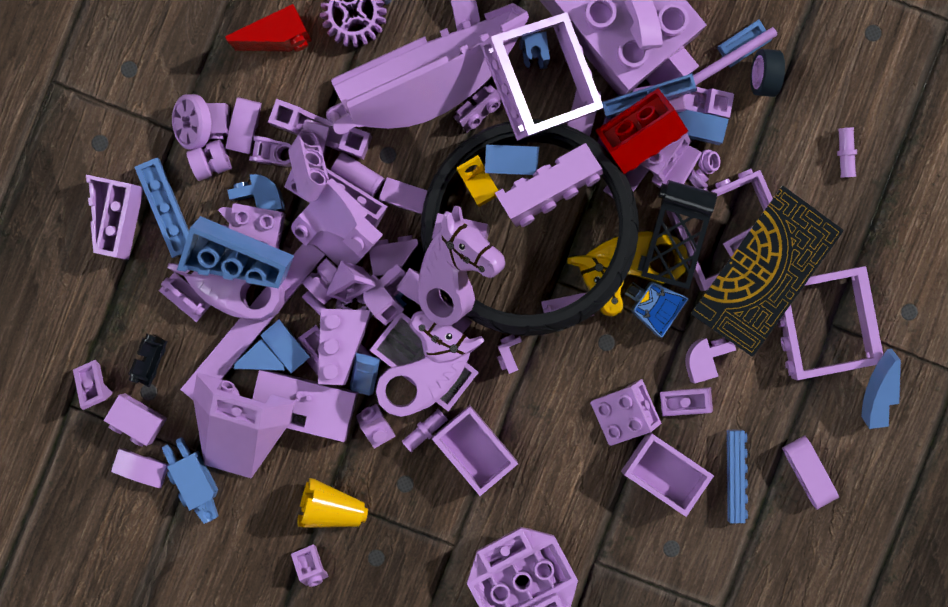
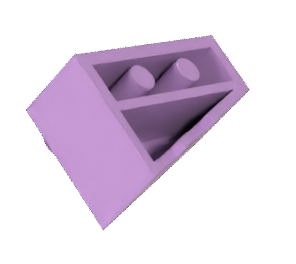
(114, 215)
(339, 342)

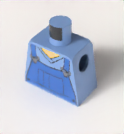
(655, 306)

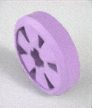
(191, 121)

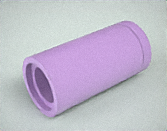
(357, 174)

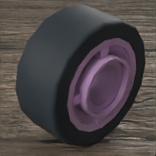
(767, 72)

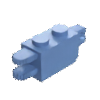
(192, 480)

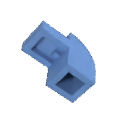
(265, 192)

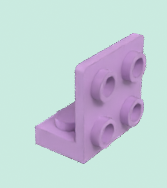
(664, 161)
(258, 223)
(626, 413)

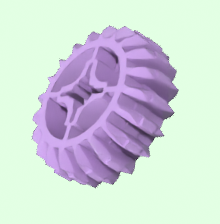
(348, 22)

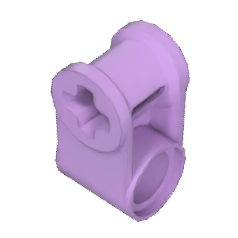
(269, 151)

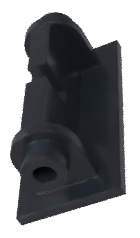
(145, 370)

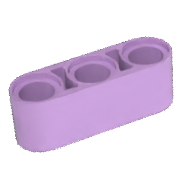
(308, 165)
(810, 472)

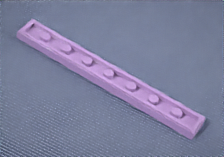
(247, 330)

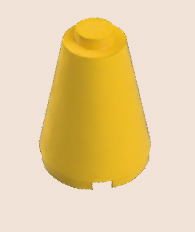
(329, 507)

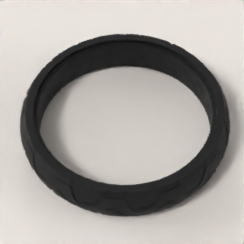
(620, 264)

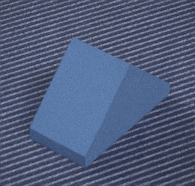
(260, 358)

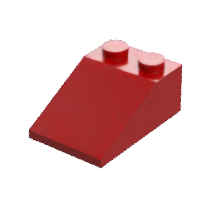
(275, 32)

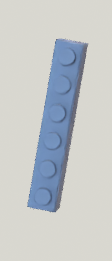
(670, 89)
(736, 476)

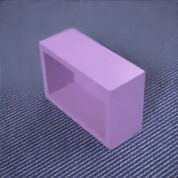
(474, 450)
(667, 474)

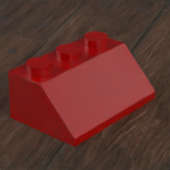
(642, 131)

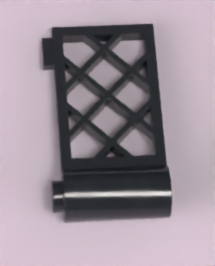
(685, 201)

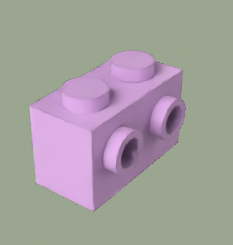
(135, 420)

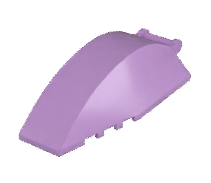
(420, 77)

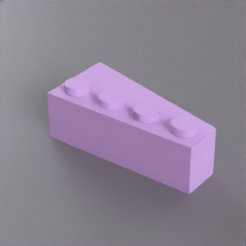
(550, 185)

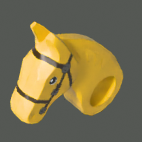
(597, 261)

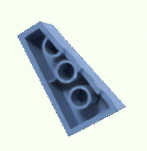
(233, 255)

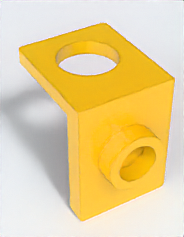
(477, 181)

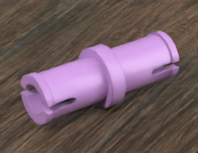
(847, 152)
(424, 430)

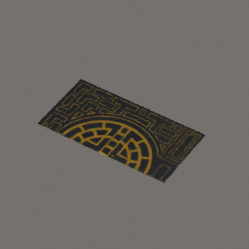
(767, 271)

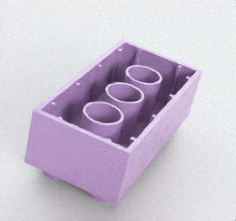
(610, 46)

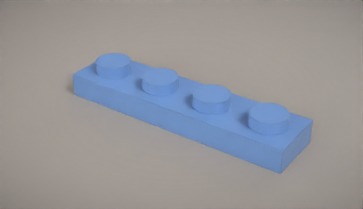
(163, 205)

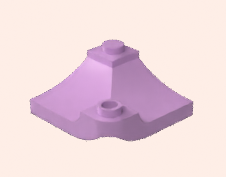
(336, 226)

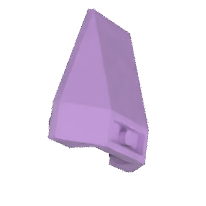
(236, 429)

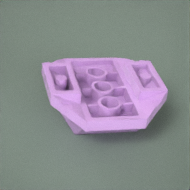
(528, 554)

